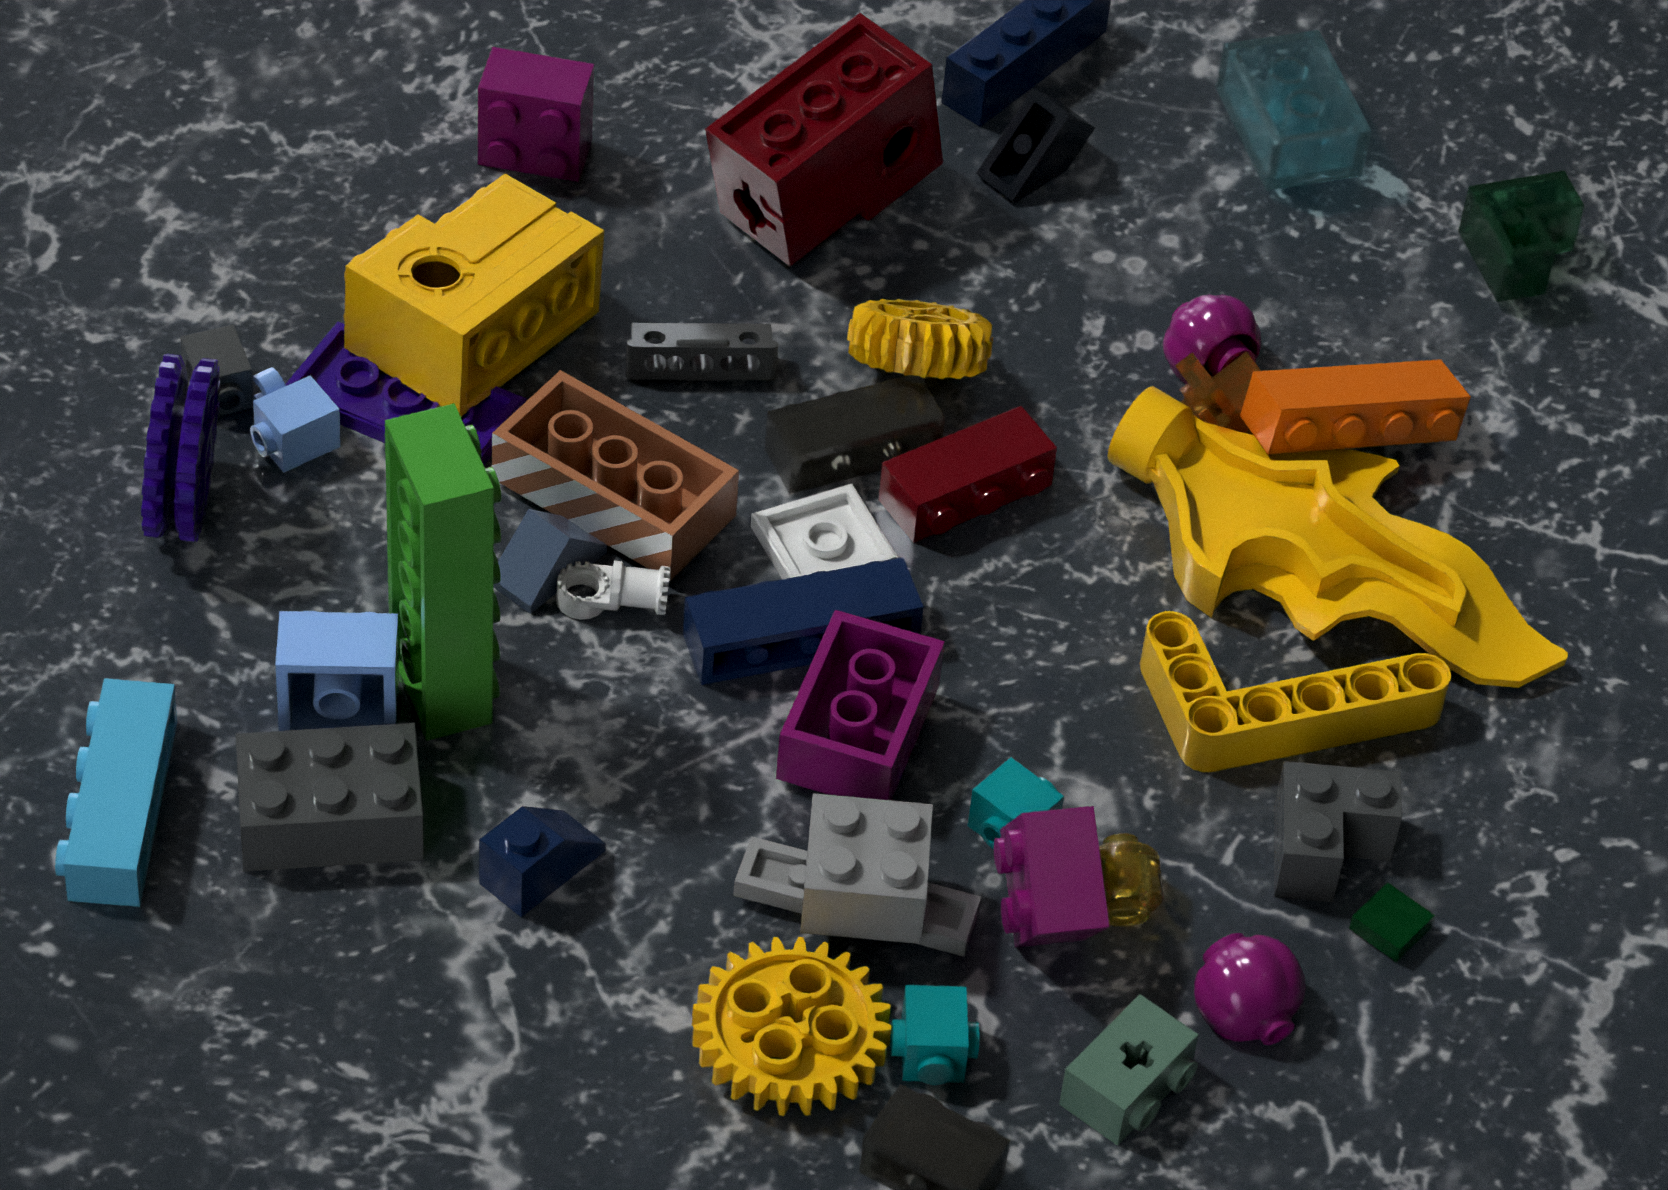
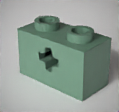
(1130, 1070)

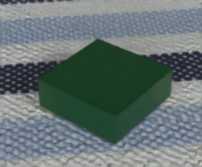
(1391, 922)

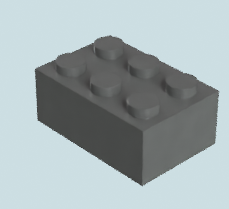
(329, 797)

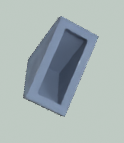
(538, 553)

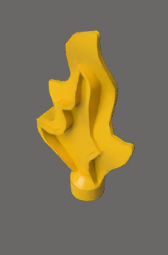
(1320, 543)

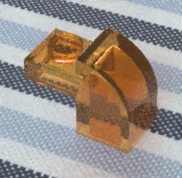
(1219, 397)

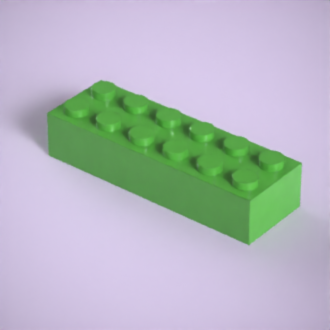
(443, 568)

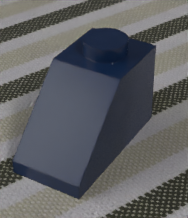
(534, 856)

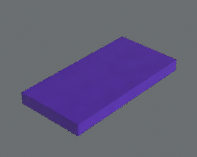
(371, 396)

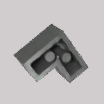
(1331, 816)

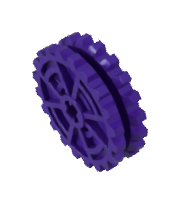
(180, 448)

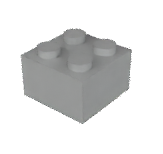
(867, 868)

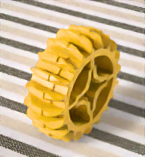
(920, 338)

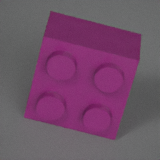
(535, 114)
(1052, 877)

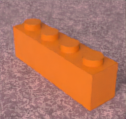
(1354, 406)

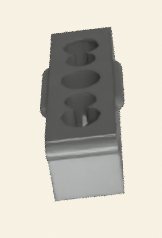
(701, 352)

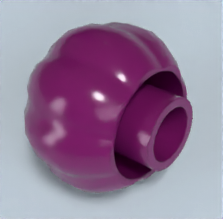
(1214, 329)
(1249, 988)

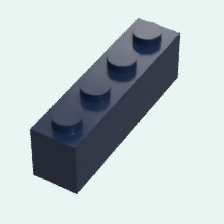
(1019, 54)
(784, 620)

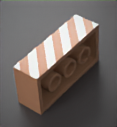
(615, 474)

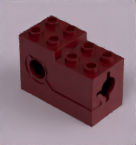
(827, 140)

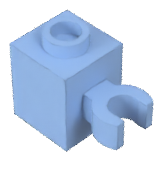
(293, 420)

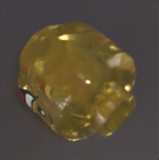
(1130, 879)

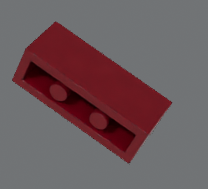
(967, 474)

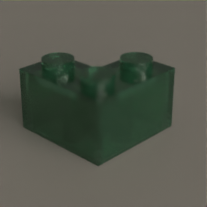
(1518, 229)

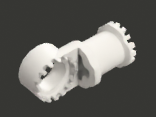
(614, 588)

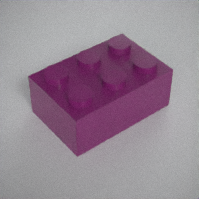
(859, 709)

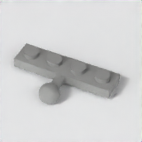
(776, 877)

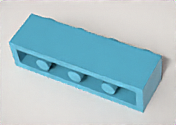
(119, 793)

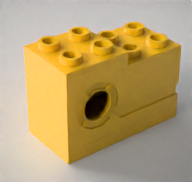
(474, 293)

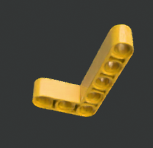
(1283, 717)

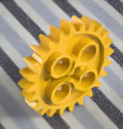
(791, 1026)

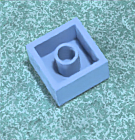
(336, 669)

